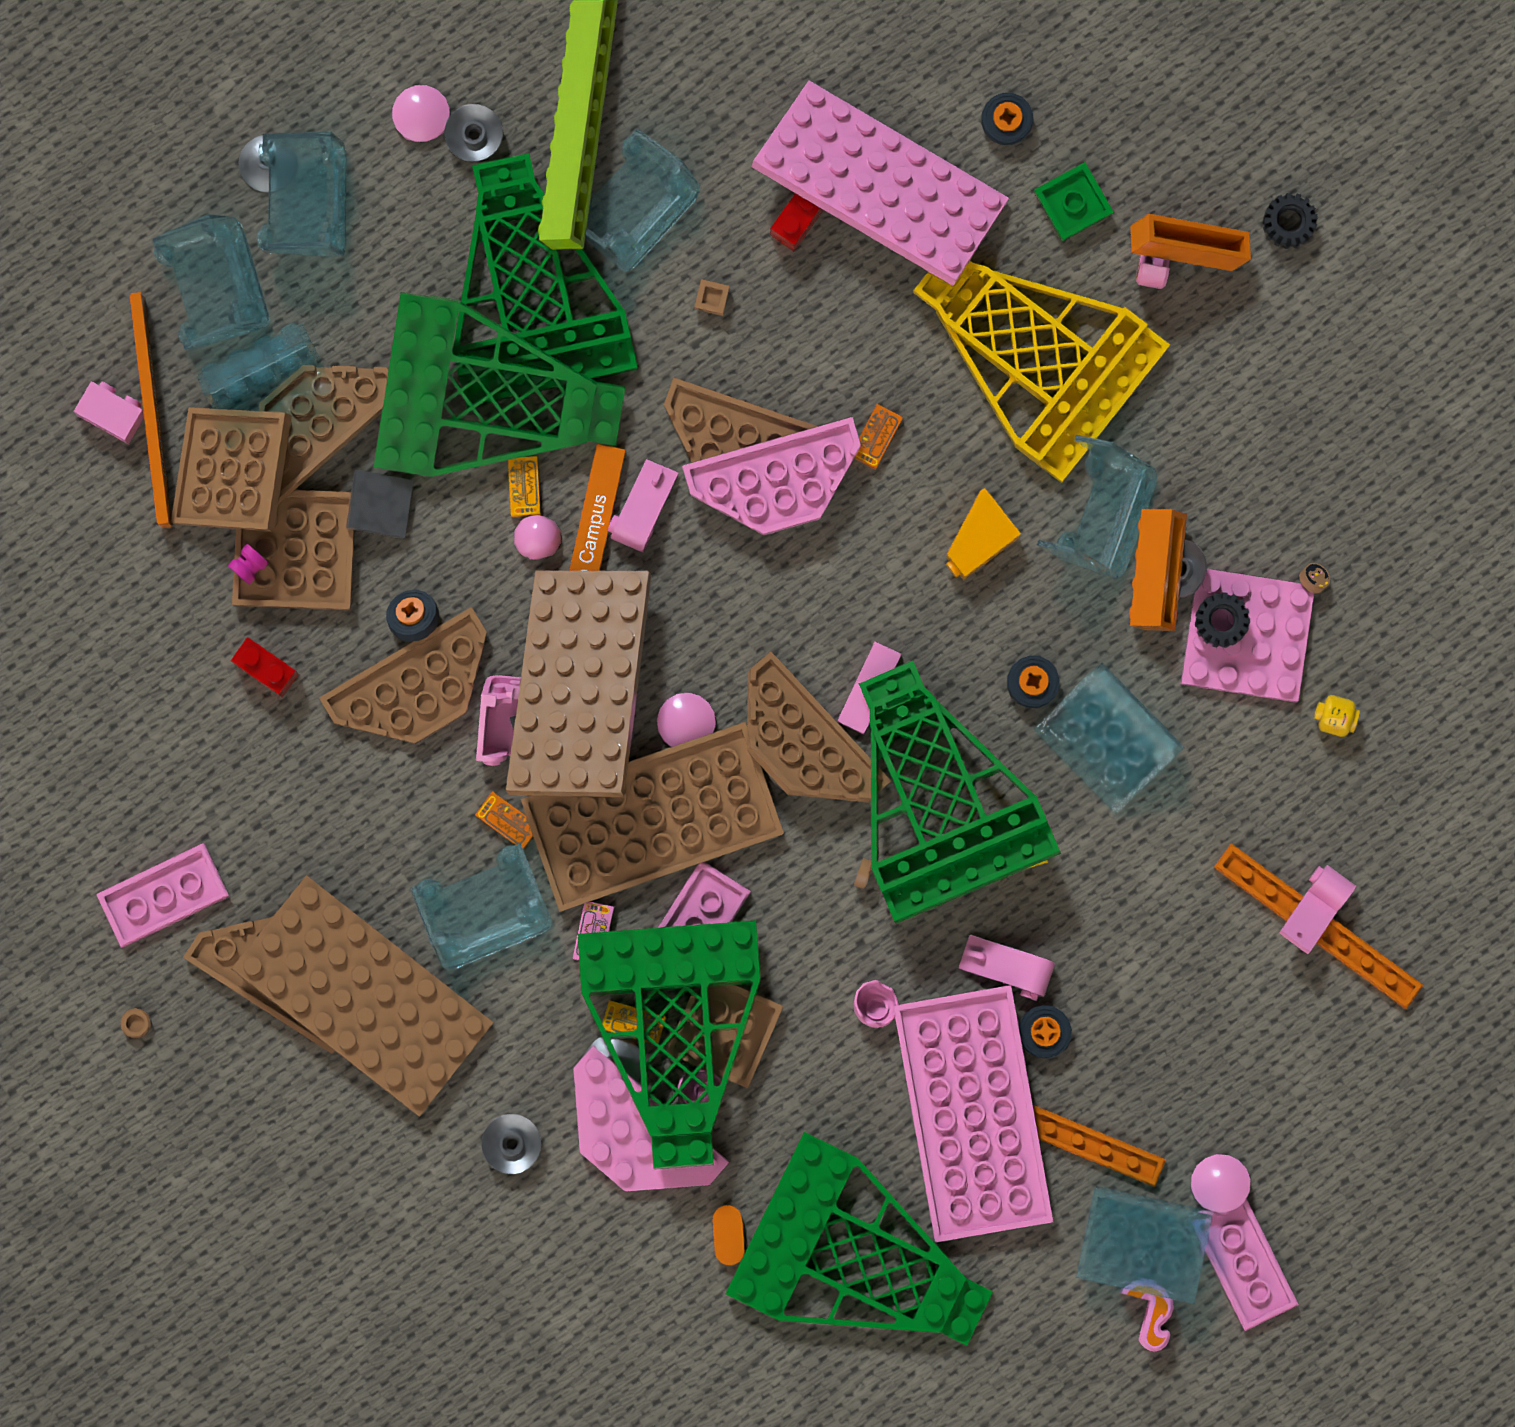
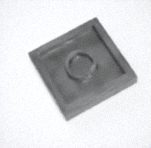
(379, 504)

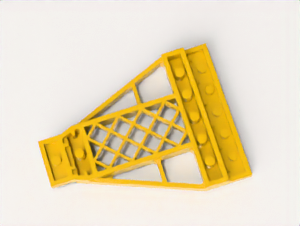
(1088, 396)

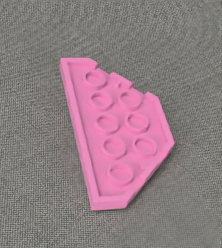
(777, 480)
(616, 1136)

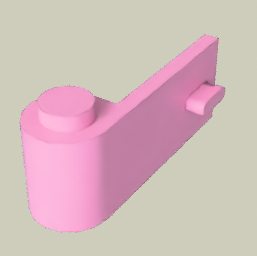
(643, 506)
(1317, 908)
(1007, 966)

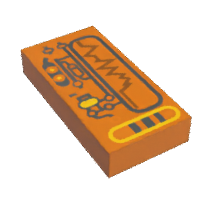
(877, 436)
(505, 820)

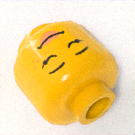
(1337, 716)

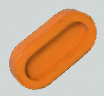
(728, 1235)

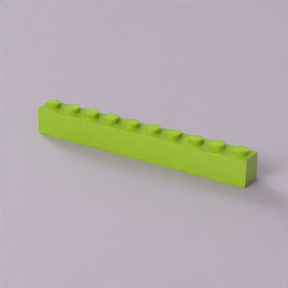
(577, 124)

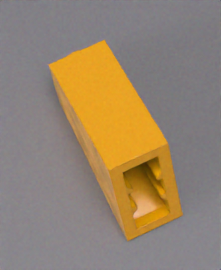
(981, 537)

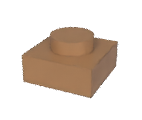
(712, 297)

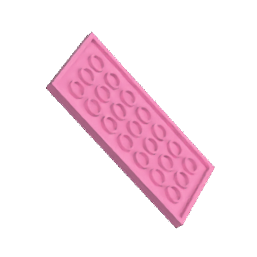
(880, 182)
(973, 1113)

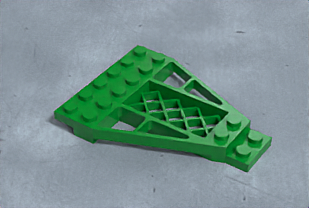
(590, 345)
(419, 382)
(961, 858)
(664, 961)
(791, 1231)

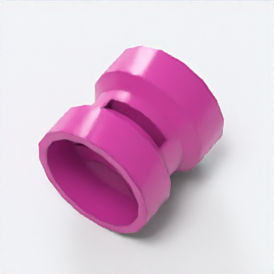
(248, 564)

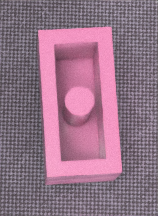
(109, 411)

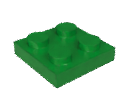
(1073, 202)

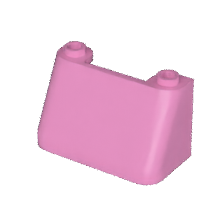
(495, 729)

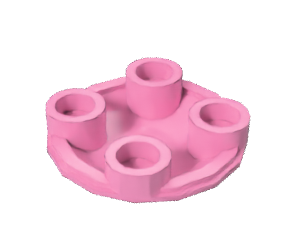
(420, 113)
(685, 719)
(1220, 1183)

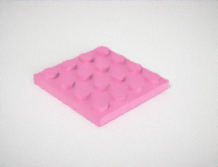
(1270, 654)

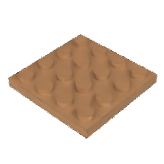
(231, 469)
(306, 555)

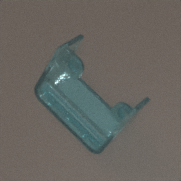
(1112, 512)

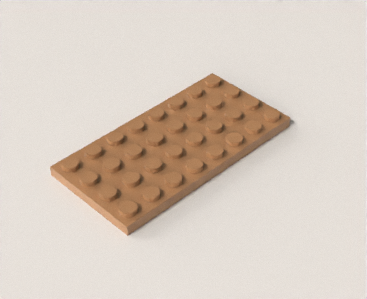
(579, 683)
(674, 815)
(362, 996)

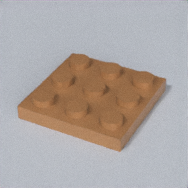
(727, 1007)

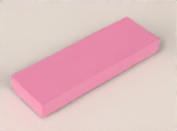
(856, 711)

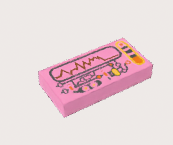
(594, 918)

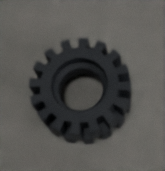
(1290, 203)
(1239, 614)

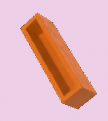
(1190, 242)
(1158, 569)

